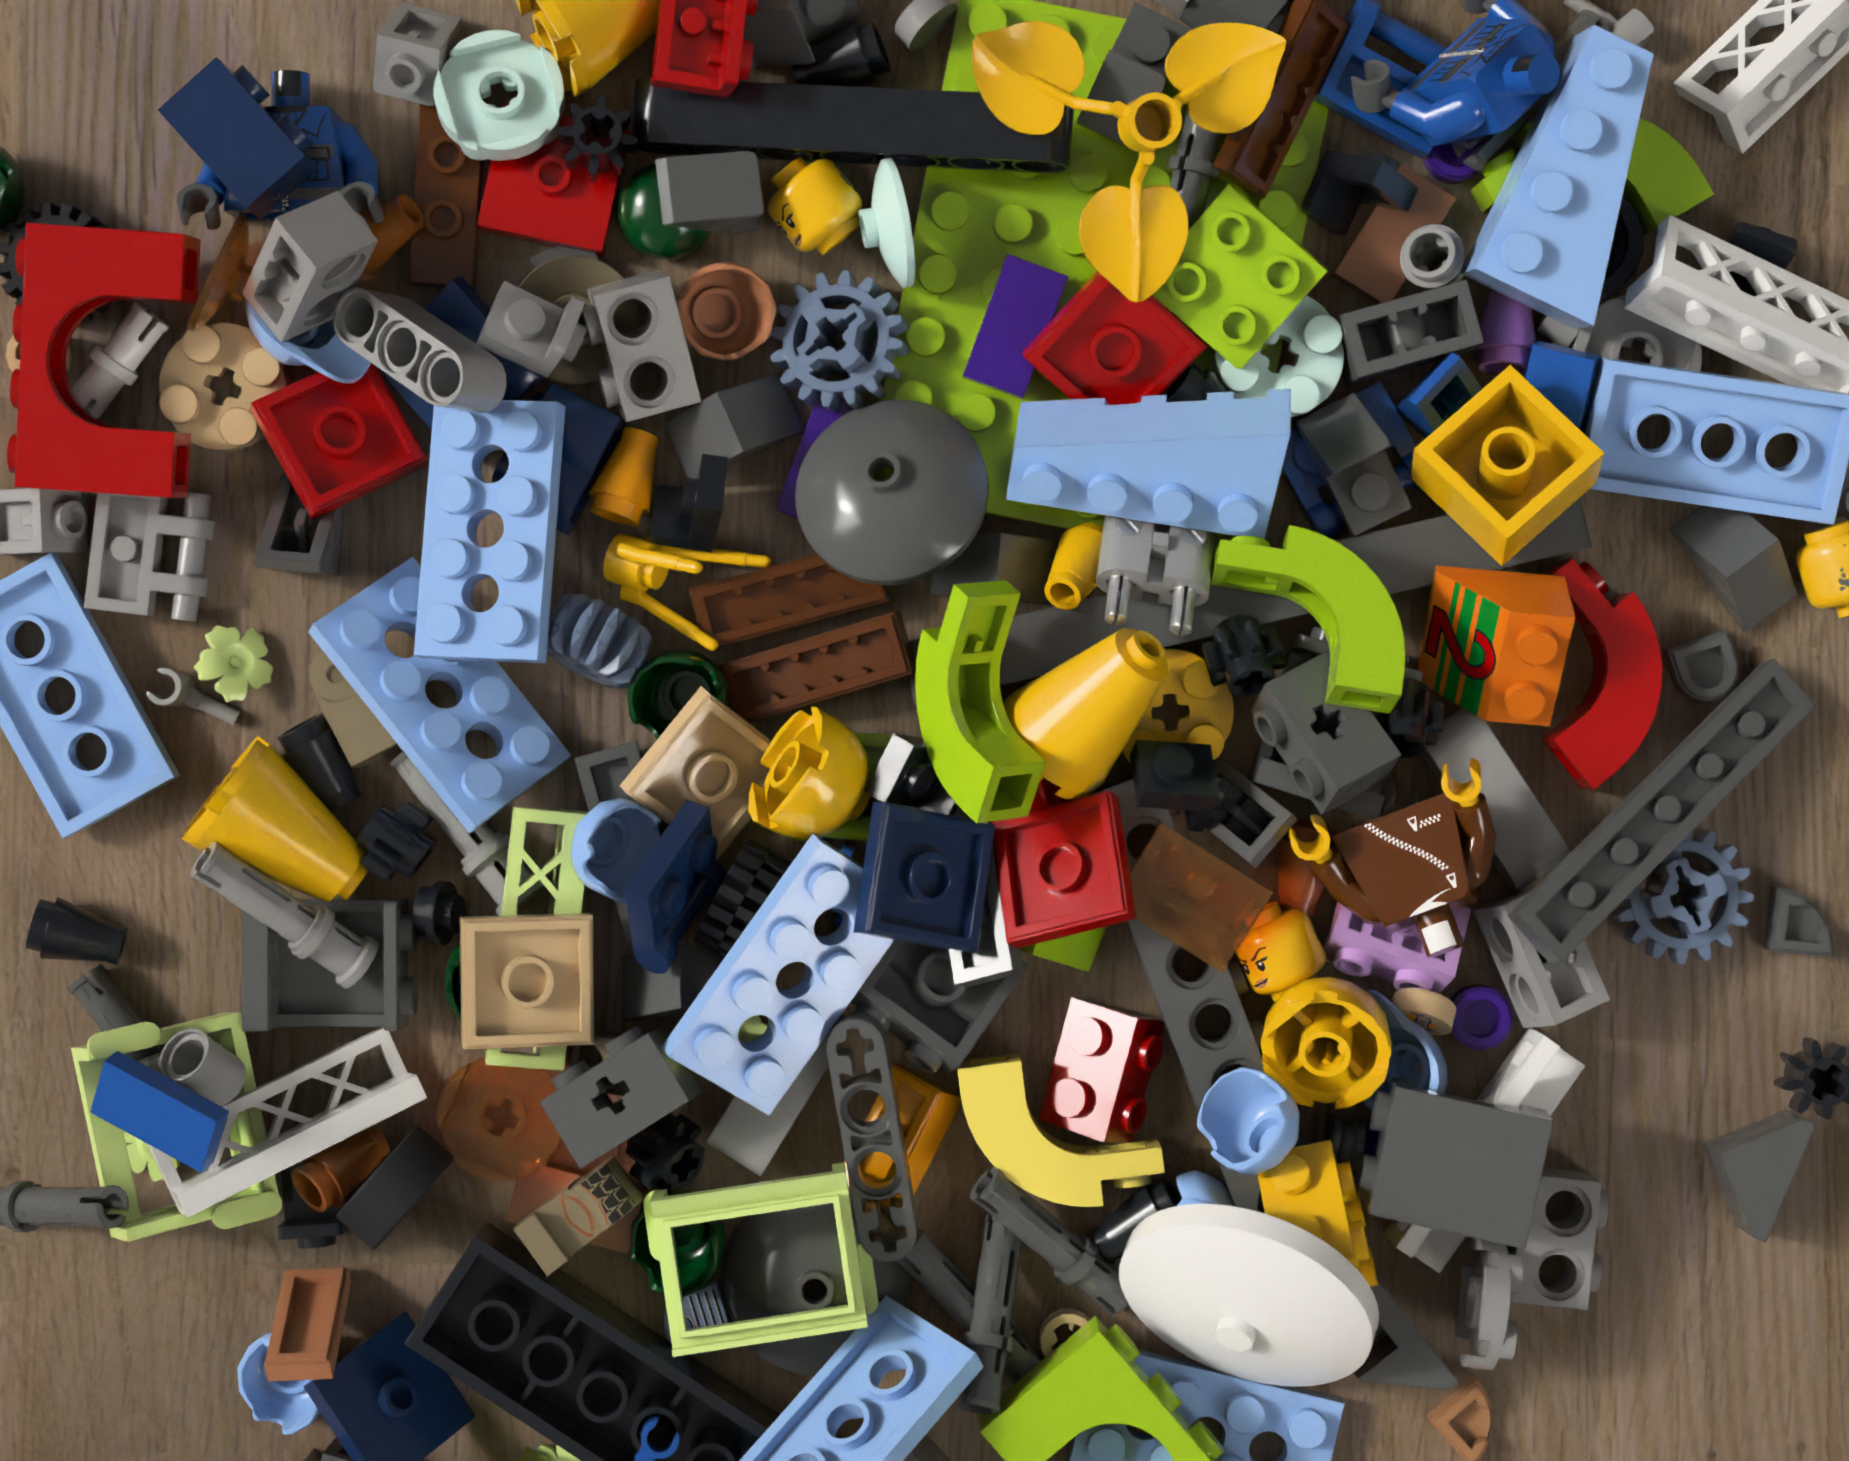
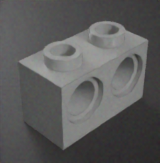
(308, 265)
(657, 340)
(1539, 990)
(1567, 1236)

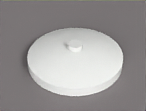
(1249, 1295)

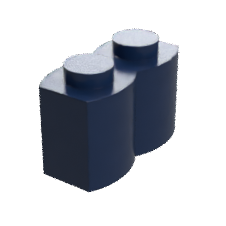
(587, 445)

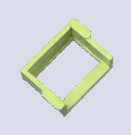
(109, 1142)
(666, 1212)

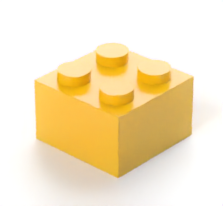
(1506, 465)

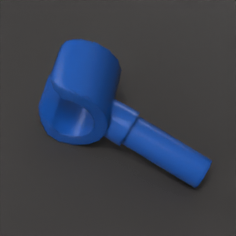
(648, 1451)

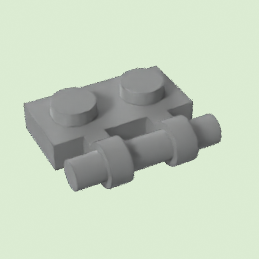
(129, 550)

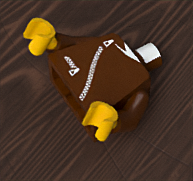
(1411, 862)

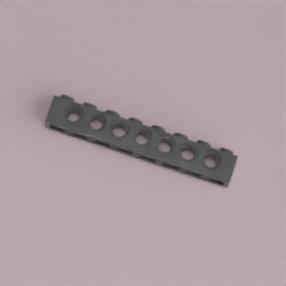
(1182, 998)

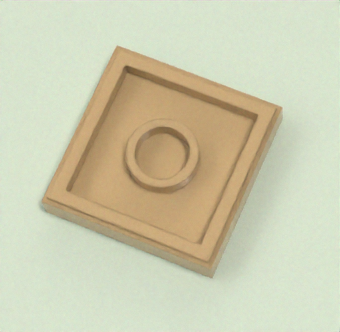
(706, 759)
(526, 981)

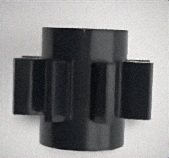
(600, 122)
(1243, 655)
(1413, 719)
(396, 841)
(1797, 1072)
(666, 1153)

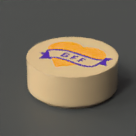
(1427, 1009)

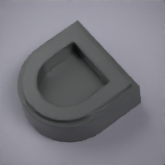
(1704, 666)

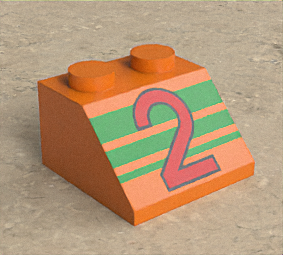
(1497, 642)

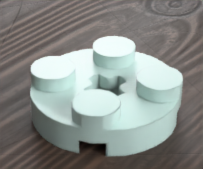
(505, 131)
(1317, 367)

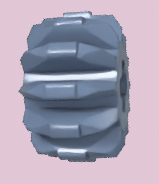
(597, 640)

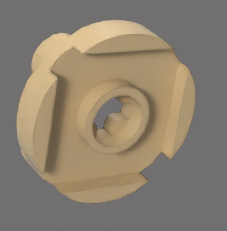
(187, 381)

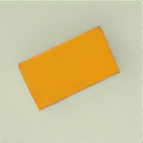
(925, 1117)

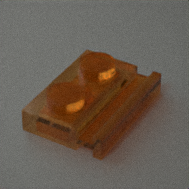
(1194, 897)

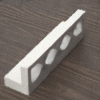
(1770, 73)
(1744, 327)
(1532, 1075)
(303, 1139)

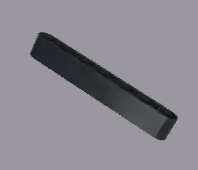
(844, 127)

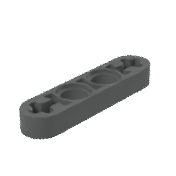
(875, 1136)

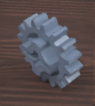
(818, 354)
(1691, 919)

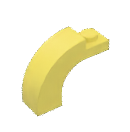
(1033, 1158)

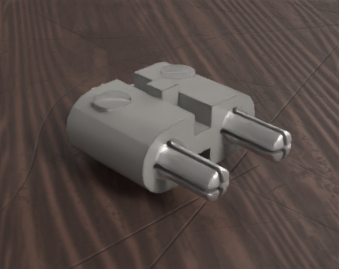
(1155, 560)

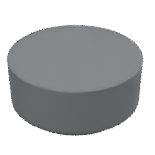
(924, 22)

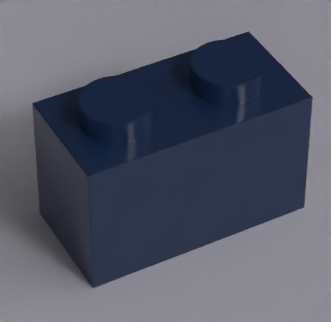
(239, 138)

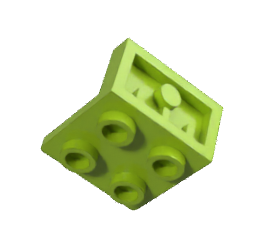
(1238, 277)

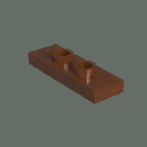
(1257, 152)
(450, 200)
(779, 599)
(819, 667)

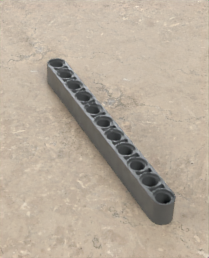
(1399, 556)

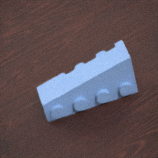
(1565, 189)
(1156, 460)

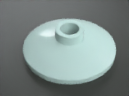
(889, 224)

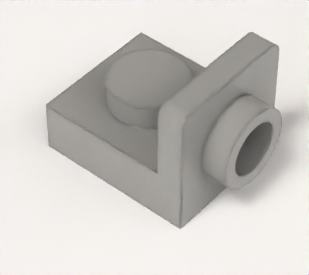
(412, 51)
(532, 329)
(42, 521)

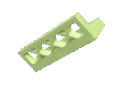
(565, 898)

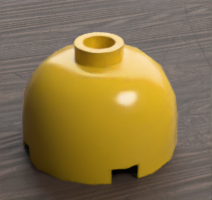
(812, 778)
(1327, 1042)

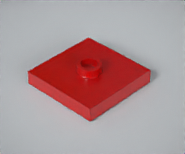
(548, 203)
(1113, 346)
(338, 438)
(1063, 870)

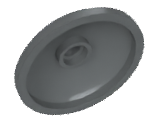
(901, 525)
(773, 1260)

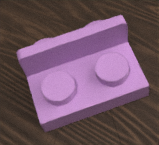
(1388, 955)

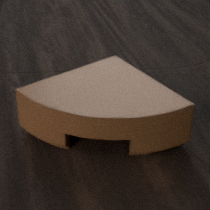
(1465, 1419)

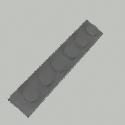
(1661, 811)

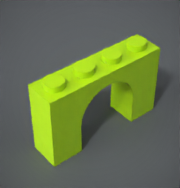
(1089, 1385)

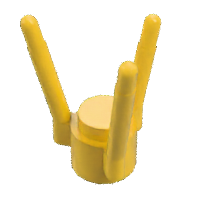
(644, 565)

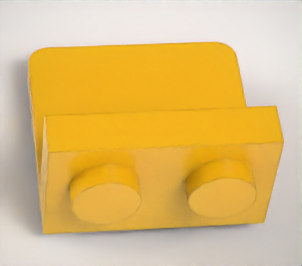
(1322, 1199)

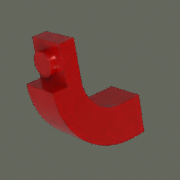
(1623, 684)

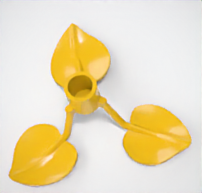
(1221, 75)

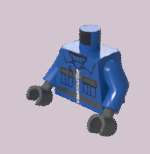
(1475, 83)
(337, 150)

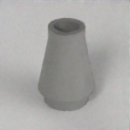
(1428, 247)

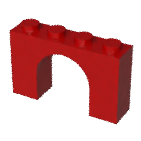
(64, 280)

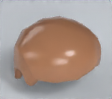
(725, 310)

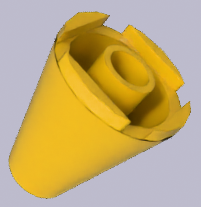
(590, 35)
(1088, 708)
(278, 827)

